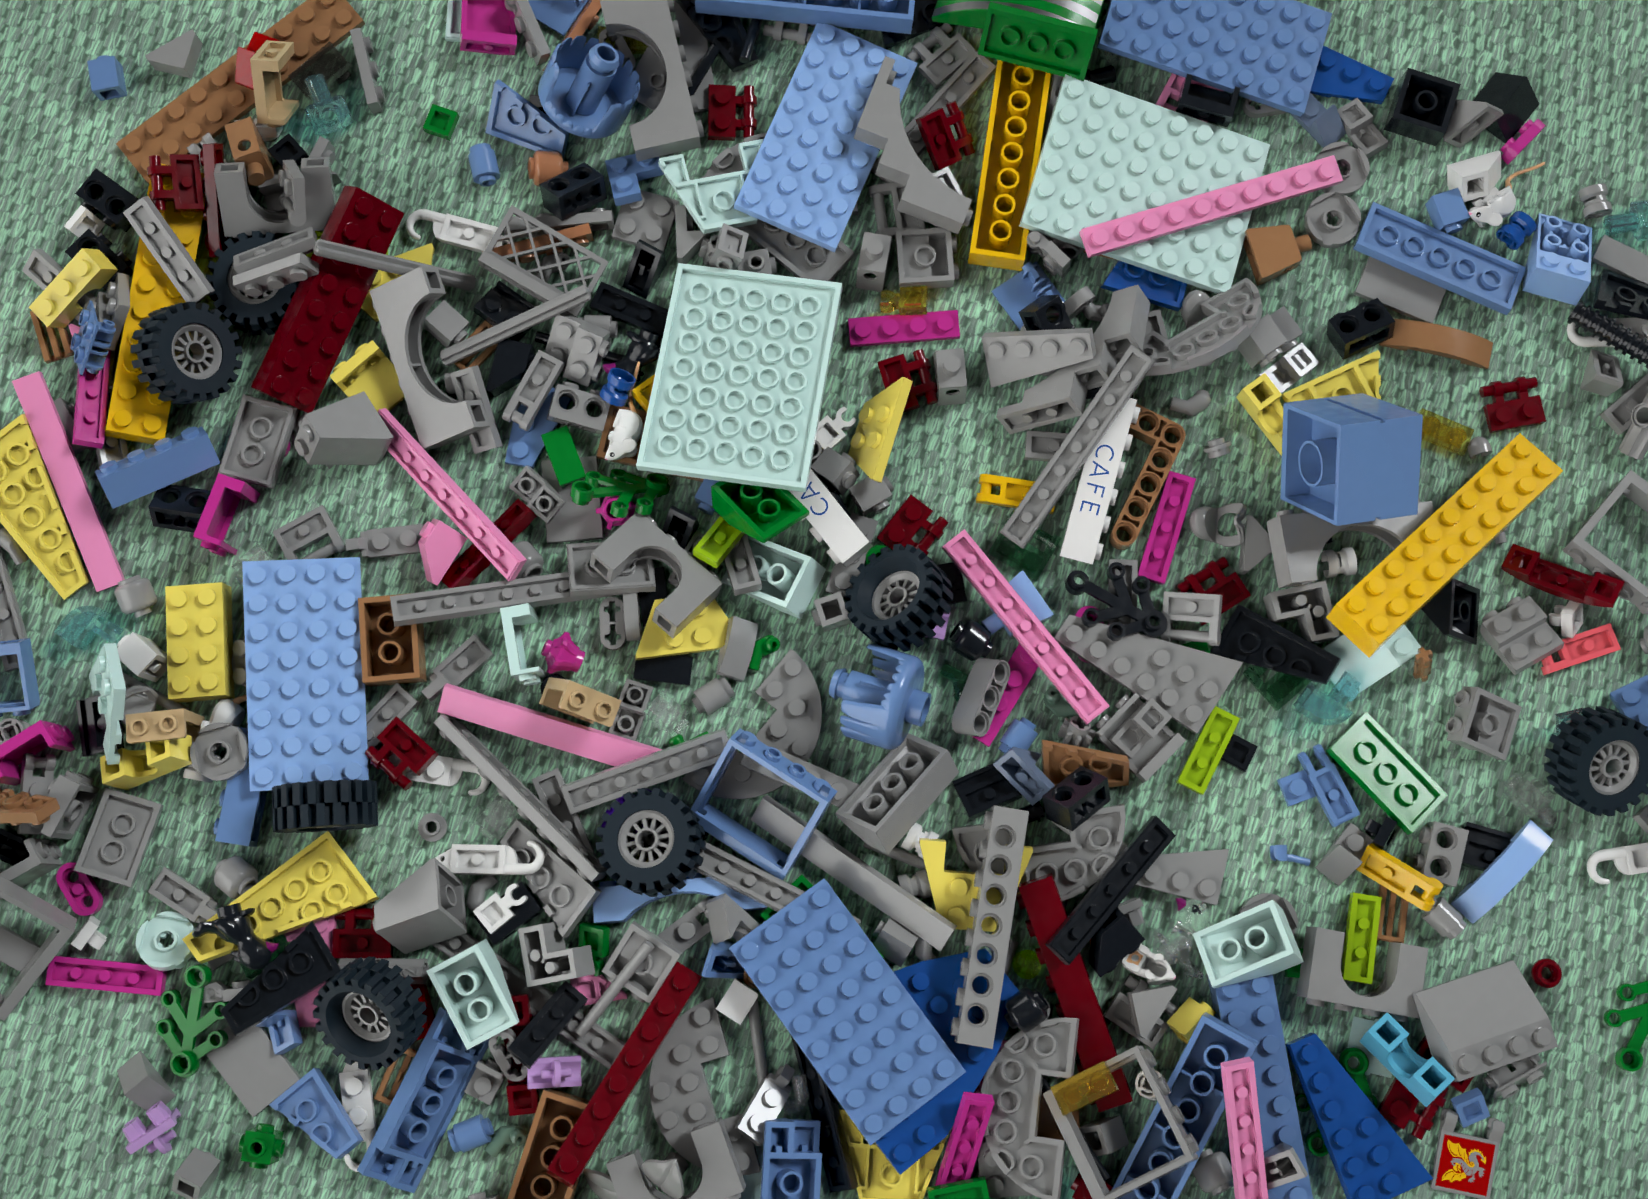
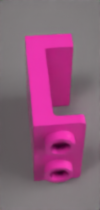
(487, 27)
(220, 512)
(31, 741)

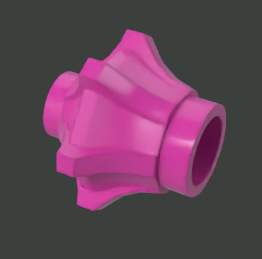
(610, 519)
(562, 654)

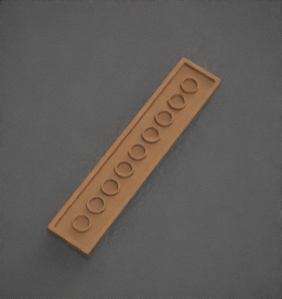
(219, 100)

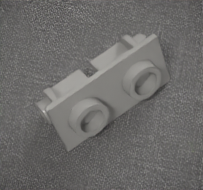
(1507, 1083)

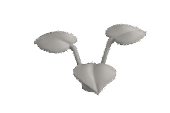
(663, 1173)

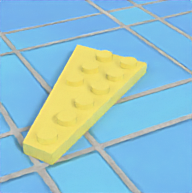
(33, 511)
(302, 890)

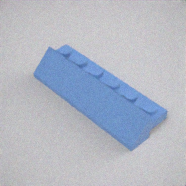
(422, 1106)
(791, 1159)

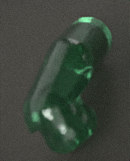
(957, 677)

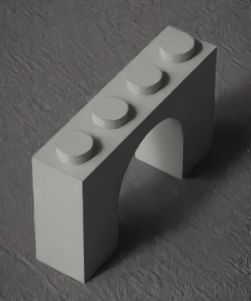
(243, 214)
(642, 539)
(1323, 980)
(720, 1168)

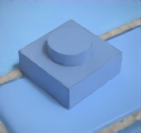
(1296, 788)
(1470, 1107)

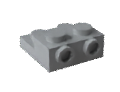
(926, 257)
(114, 305)
(579, 347)
(1520, 634)
(1483, 722)
(74, 797)
(654, 969)

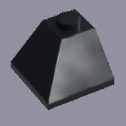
(1455, 611)

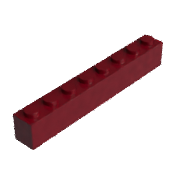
(1071, 985)
(623, 1075)

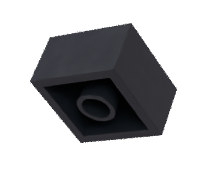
(1422, 107)

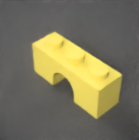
(59, 300)
(1263, 404)
(148, 764)

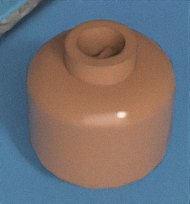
(545, 166)

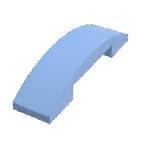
(1503, 872)

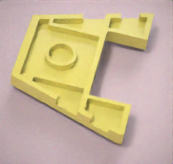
(955, 889)
(878, 1177)

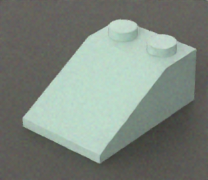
(786, 577)
(1367, 670)
(1248, 946)
(475, 993)

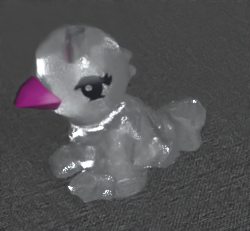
(1178, 942)

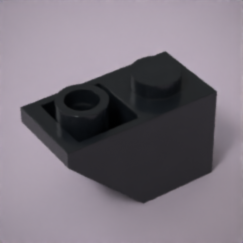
(1113, 943)

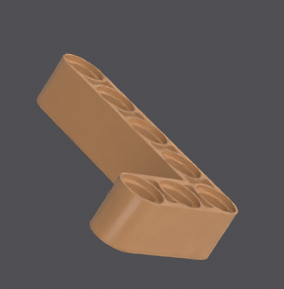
(1148, 472)

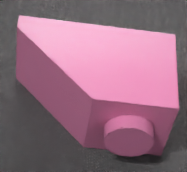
(438, 548)

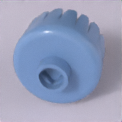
(588, 88)
(884, 704)

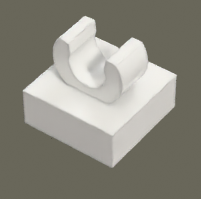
(84, 220)
(1568, 617)
(89, 934)

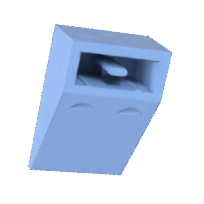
(1559, 260)

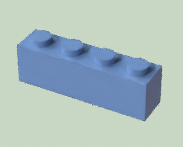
(157, 466)
(240, 811)

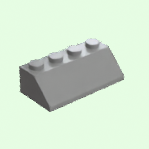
(898, 792)

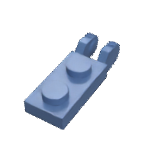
(1329, 788)

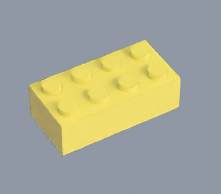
(199, 642)

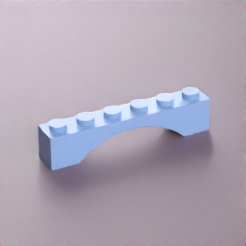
(619, 904)

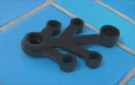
(1119, 605)

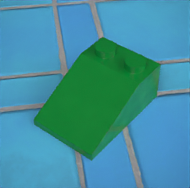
(757, 509)

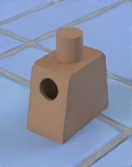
(256, 158)
(1274, 251)

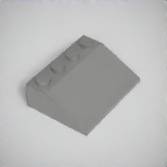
(1483, 1021)

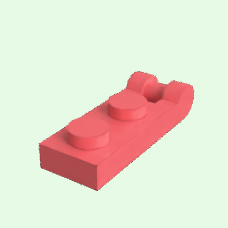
(1583, 648)

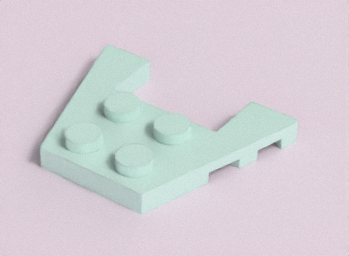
(713, 197)
(108, 682)

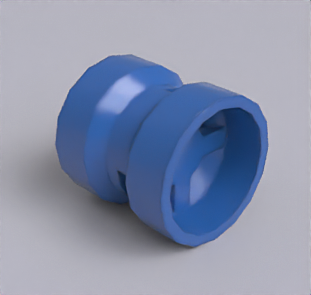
(1518, 228)
(617, 387)

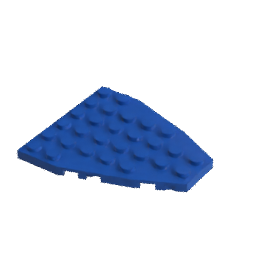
(934, 990)

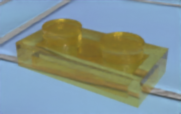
(1445, 432)
(1084, 1088)

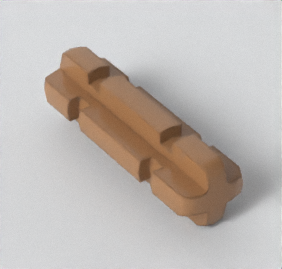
(1423, 664)

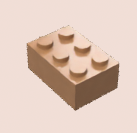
(387, 651)

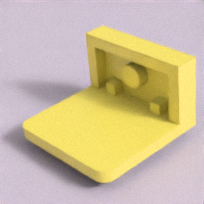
(372, 373)

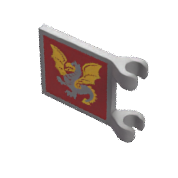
(1464, 1161)

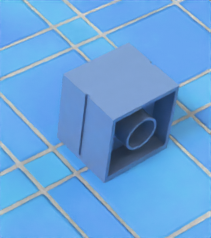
(1351, 458)

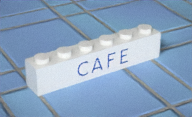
(1096, 489)
(832, 523)

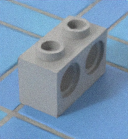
(577, 416)
(1448, 857)

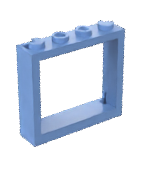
(738, 836)

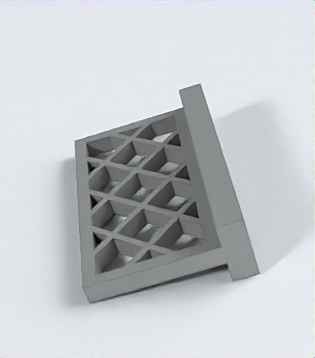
(525, 279)

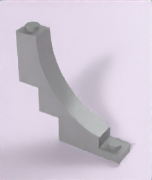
(883, 128)
(1066, 390)

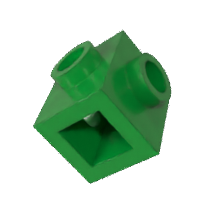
(271, 1143)

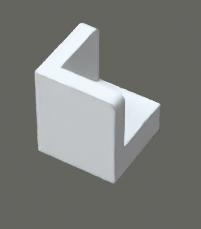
(737, 1001)

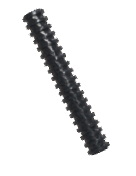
(1610, 332)

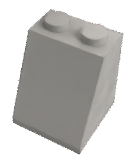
(344, 434)
(422, 909)

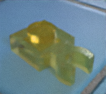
(909, 301)

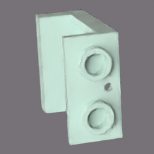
(512, 619)

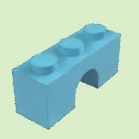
(1421, 1076)

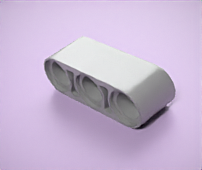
(980, 697)

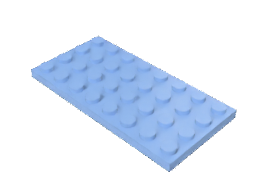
(809, 160)
(304, 671)

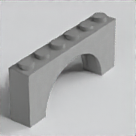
(673, 123)
(401, 313)
(1300, 538)

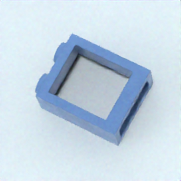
(31, 699)

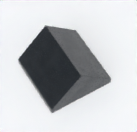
(1514, 97)

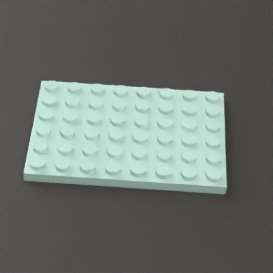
(1126, 155)
(740, 377)

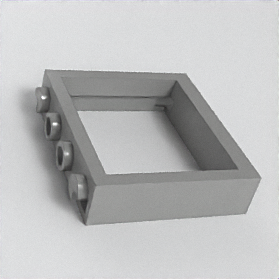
(1583, 553)
(64, 928)
(1082, 1154)

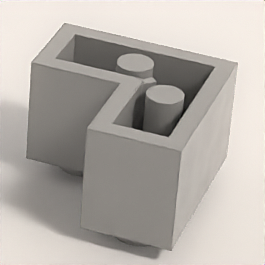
(1269, 338)
(1308, 605)
(548, 959)

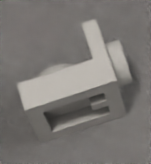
(729, 248)
(485, 1081)

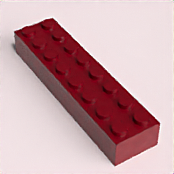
(326, 303)

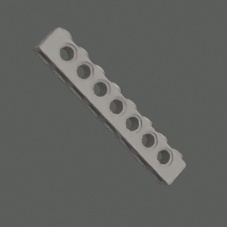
(983, 1032)

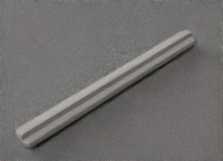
(388, 263)
(515, 325)

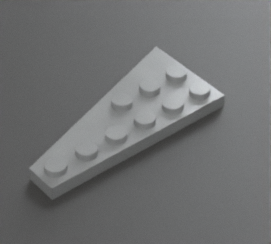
(1175, 676)

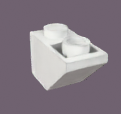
(1475, 175)

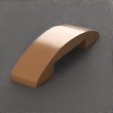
(1441, 341)

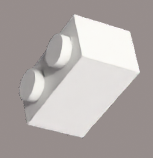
(142, 656)

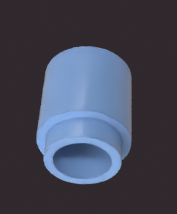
(483, 164)
(1019, 735)
(470, 1133)

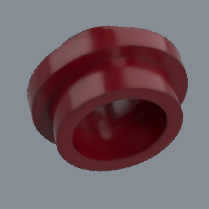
(1555, 973)

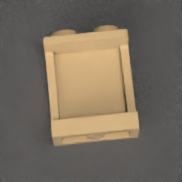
(267, 83)
(580, 701)
(162, 725)

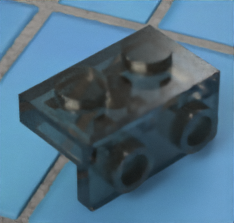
(325, 61)

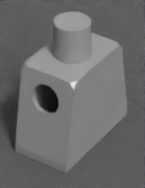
(874, 260)
(950, 375)

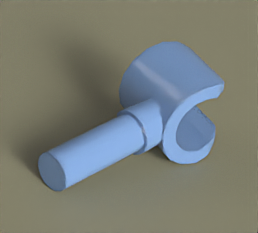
(1280, 853)

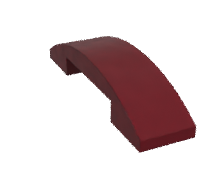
(1560, 580)
(520, 1098)

